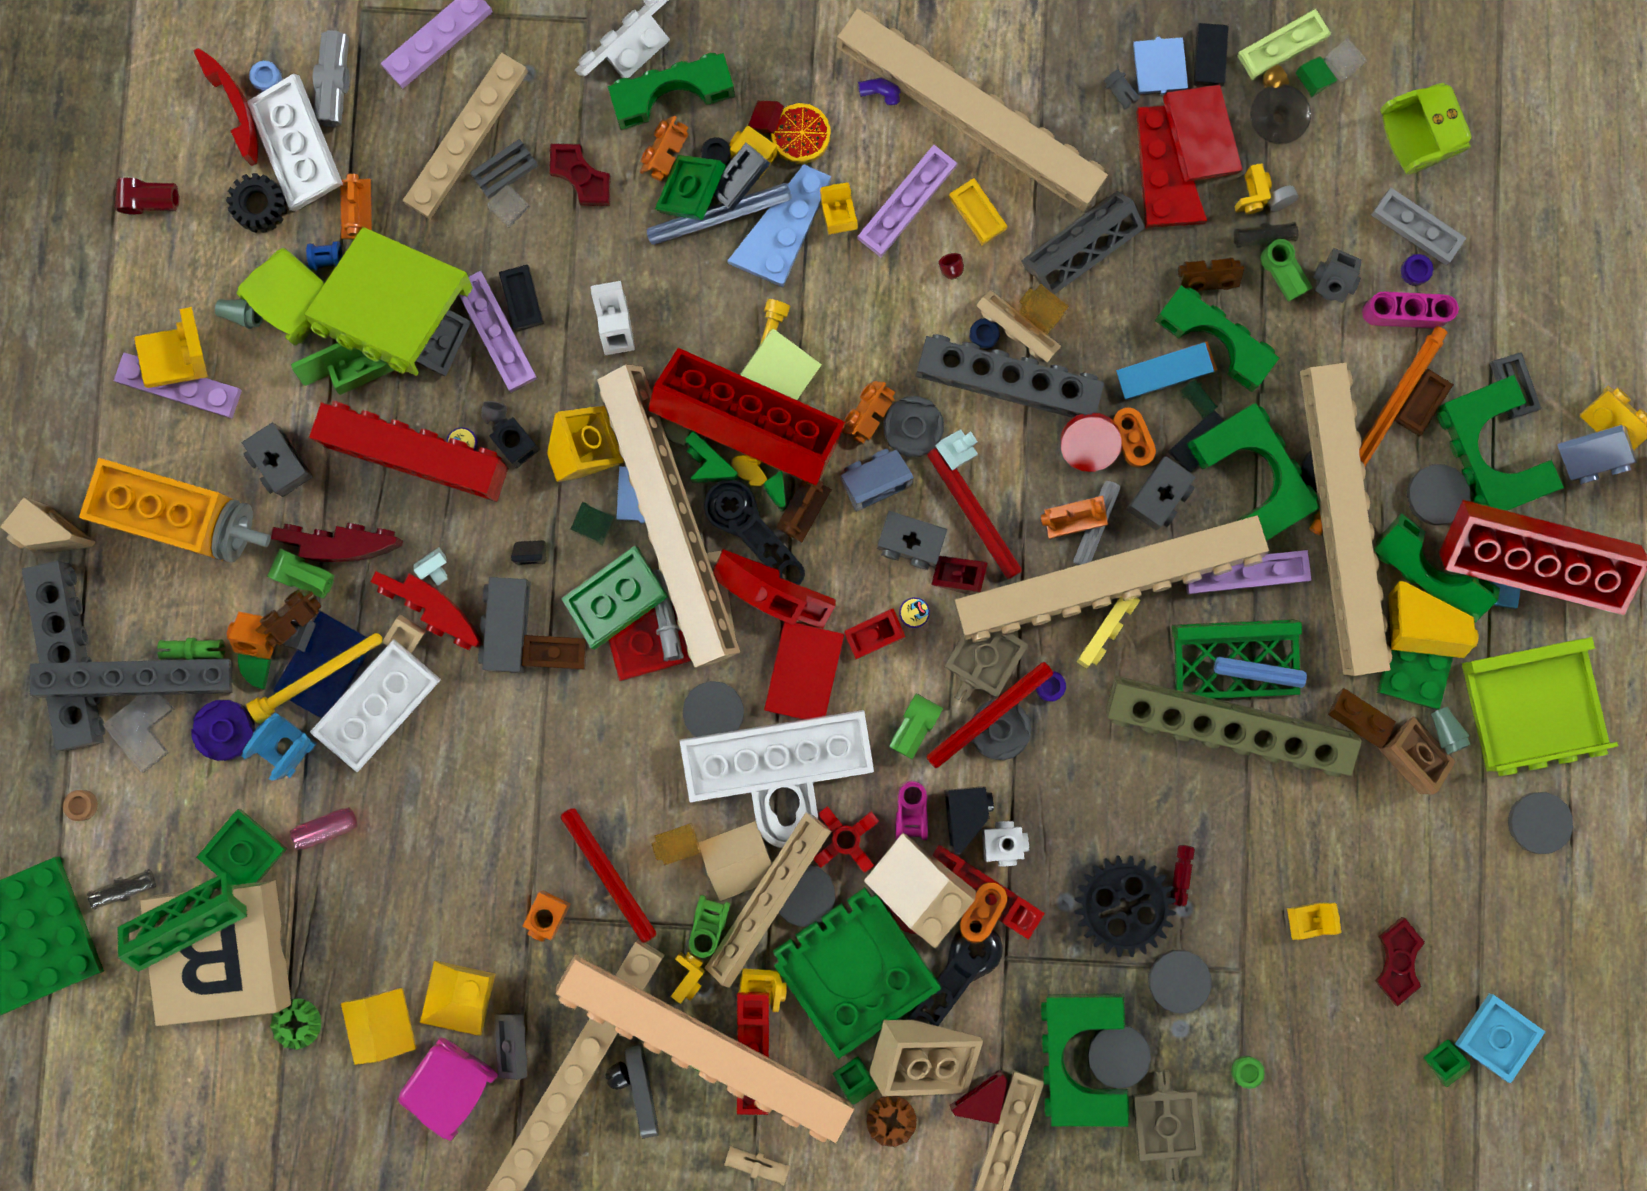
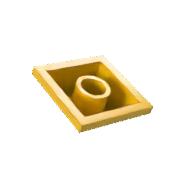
(582, 443)
(457, 998)

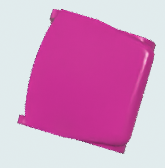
(446, 1087)

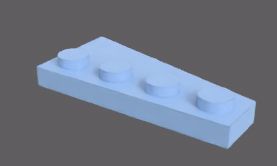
(779, 234)

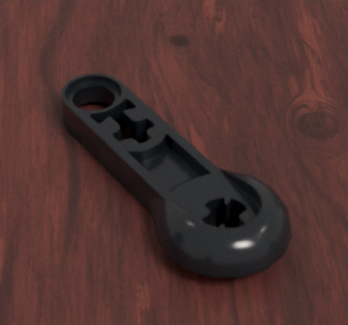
(746, 523)
(961, 971)

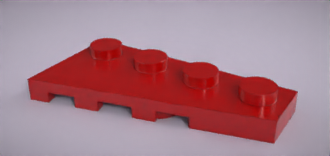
(1165, 193)

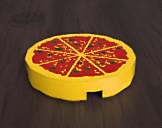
(802, 133)

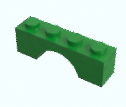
(635, 97)
(1247, 357)
(1403, 547)

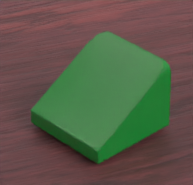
(1315, 76)
(775, 489)
(1447, 1063)
(855, 1080)

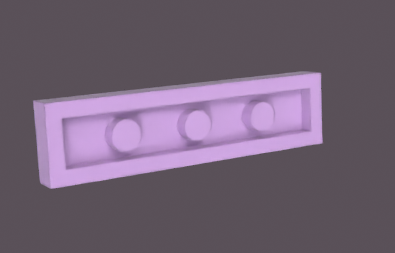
(435, 39)
(907, 201)
(497, 334)
(198, 393)
(1274, 570)

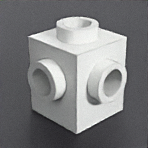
(993, 840)

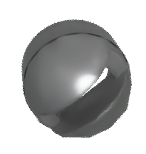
(493, 411)

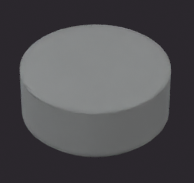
(1282, 198)

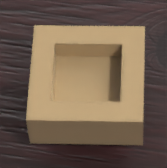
(405, 633)

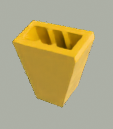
(1428, 625)

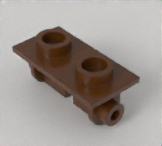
(1223, 274)
(803, 509)
(278, 623)

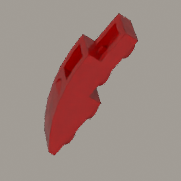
(773, 595)
(439, 612)

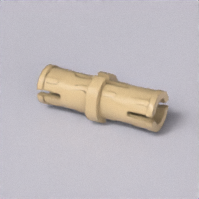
(757, 1165)

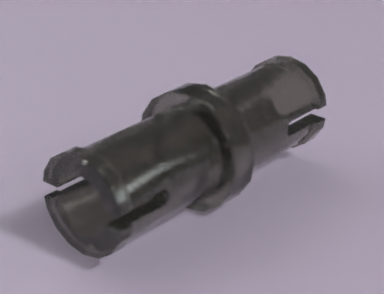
(1265, 234)
(121, 889)

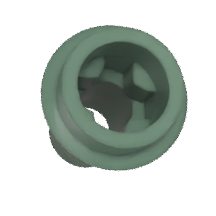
(238, 312)
(1449, 731)

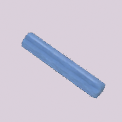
(1260, 672)

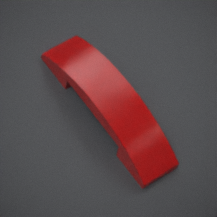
(245, 134)
(1017, 914)
(754, 1033)

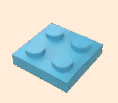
(1500, 1038)

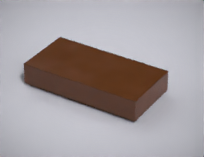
(1423, 402)

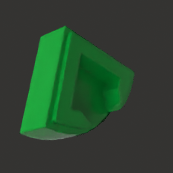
(254, 670)

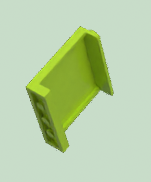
(386, 300)
(1537, 707)

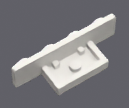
(630, 44)

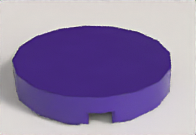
(222, 730)

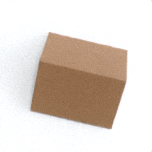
(1418, 757)

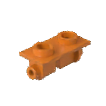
(668, 137)
(355, 206)
(873, 400)
(1075, 517)

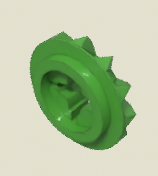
(307, 1034)

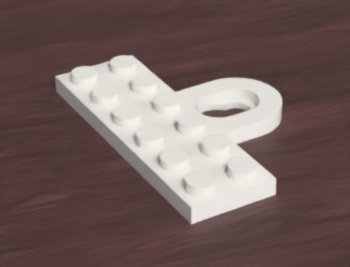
(774, 758)

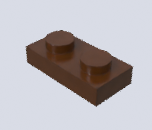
(554, 652)
(1362, 718)

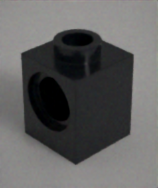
(520, 453)

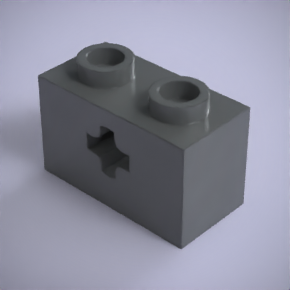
(291, 469)
(1165, 476)
(926, 534)

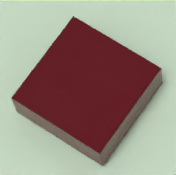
(766, 116)

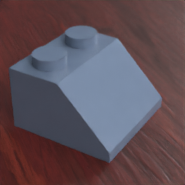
(1598, 453)
(876, 479)

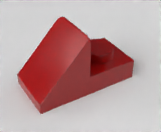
(874, 633)

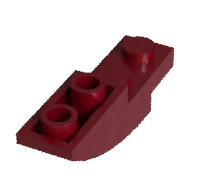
(347, 545)

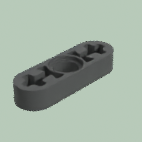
(641, 1091)

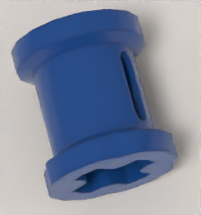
(323, 255)

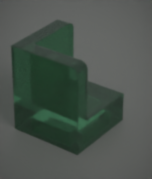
(592, 524)

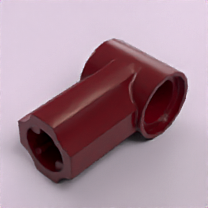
(136, 196)

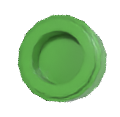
(1247, 1072)

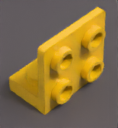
(172, 354)

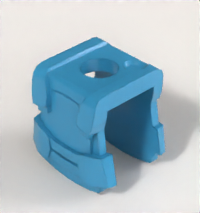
(266, 740)

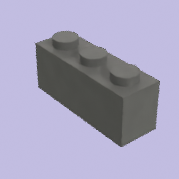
(504, 624)

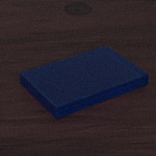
(326, 642)

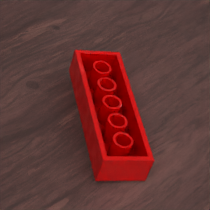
(746, 416)
(409, 452)
(1543, 557)

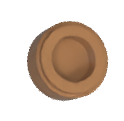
(80, 805)

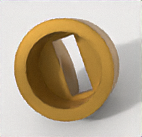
(1275, 77)

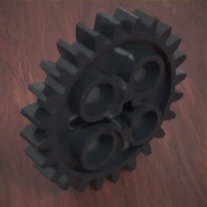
(1135, 933)

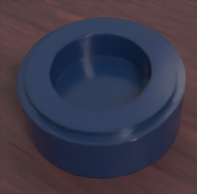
(984, 334)

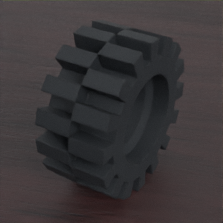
(247, 188)

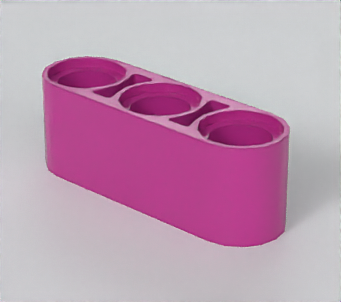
(1422, 303)

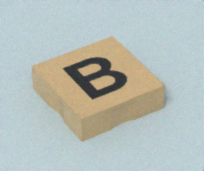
(228, 972)

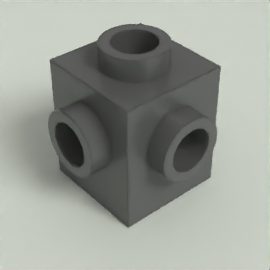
(1337, 276)

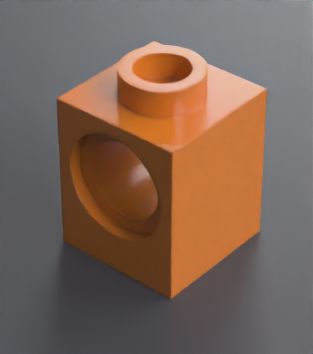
(246, 639)
(558, 910)

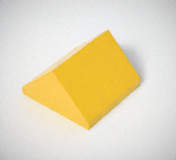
(378, 1026)

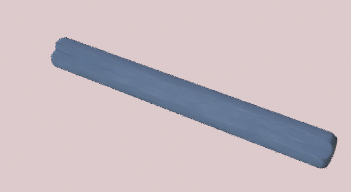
(719, 214)

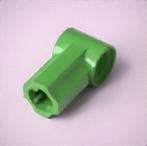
(1288, 273)
(294, 571)
(917, 721)

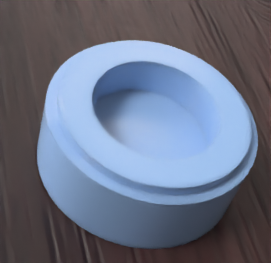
(264, 75)

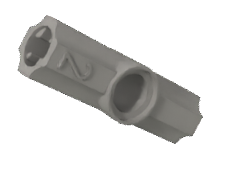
(331, 78)

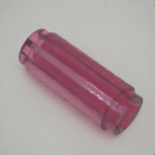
(323, 828)

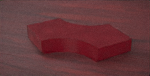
(591, 185)
(1398, 975)

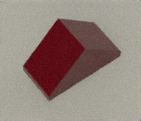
(959, 575)
(983, 1101)

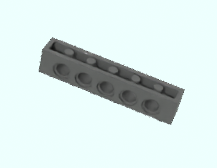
(992, 384)
(50, 644)
(130, 678)

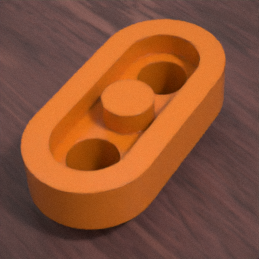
(1135, 437)
(983, 913)

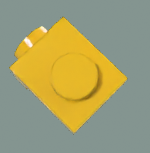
(1258, 186)
(838, 208)
(1314, 920)
(764, 981)
(689, 985)

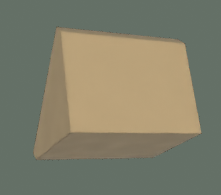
(736, 860)

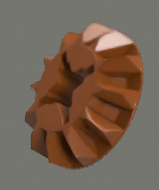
(885, 1107)

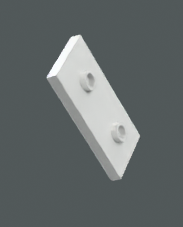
(294, 142)
(375, 705)

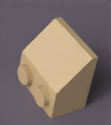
(43, 529)

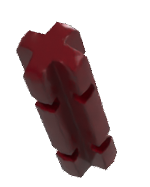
(1182, 874)

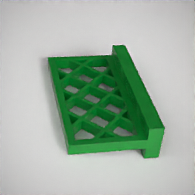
(1236, 632)

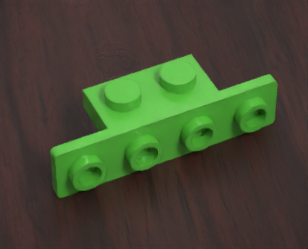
(345, 366)

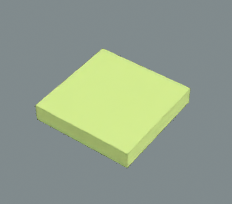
(781, 366)

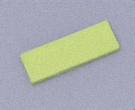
(1284, 44)

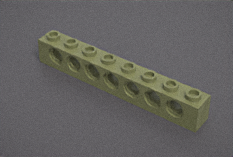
(1338, 760)

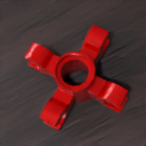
(855, 851)

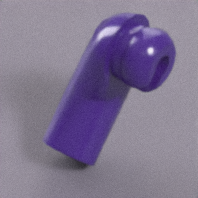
(882, 87)

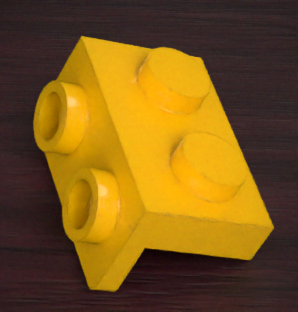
(1613, 410)

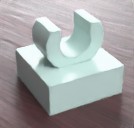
(957, 448)
(431, 566)

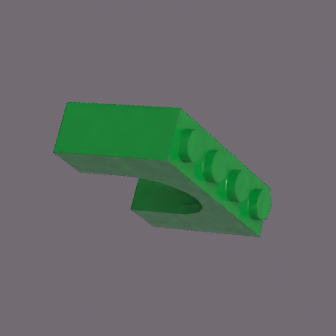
(1464, 421)
(1250, 431)
(1069, 1101)

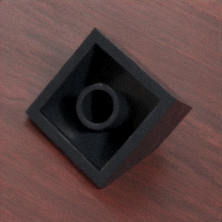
(966, 814)

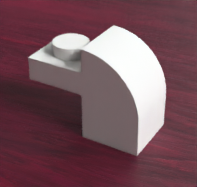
(613, 318)

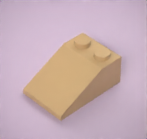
(920, 889)
(923, 1059)

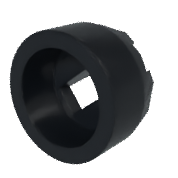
(618, 1076)

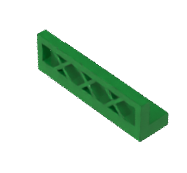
(180, 929)

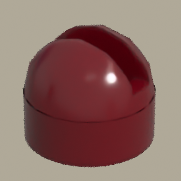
(951, 265)

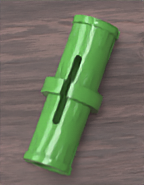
(191, 649)

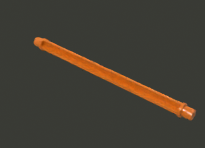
(1395, 404)

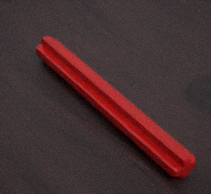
(976, 515)
(989, 715)
(608, 875)

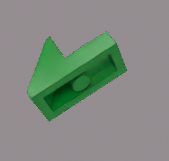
(715, 467)

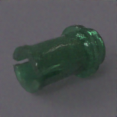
(1198, 398)

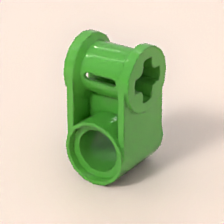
(708, 924)

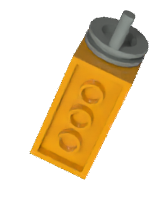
(169, 511)

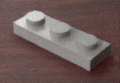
(1418, 226)

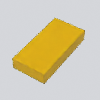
(978, 211)

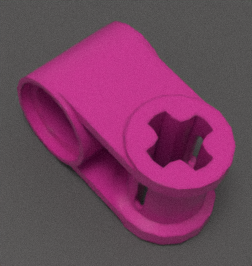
(912, 813)

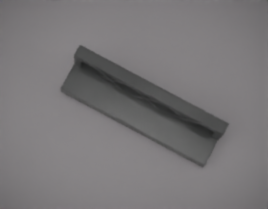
(1084, 232)

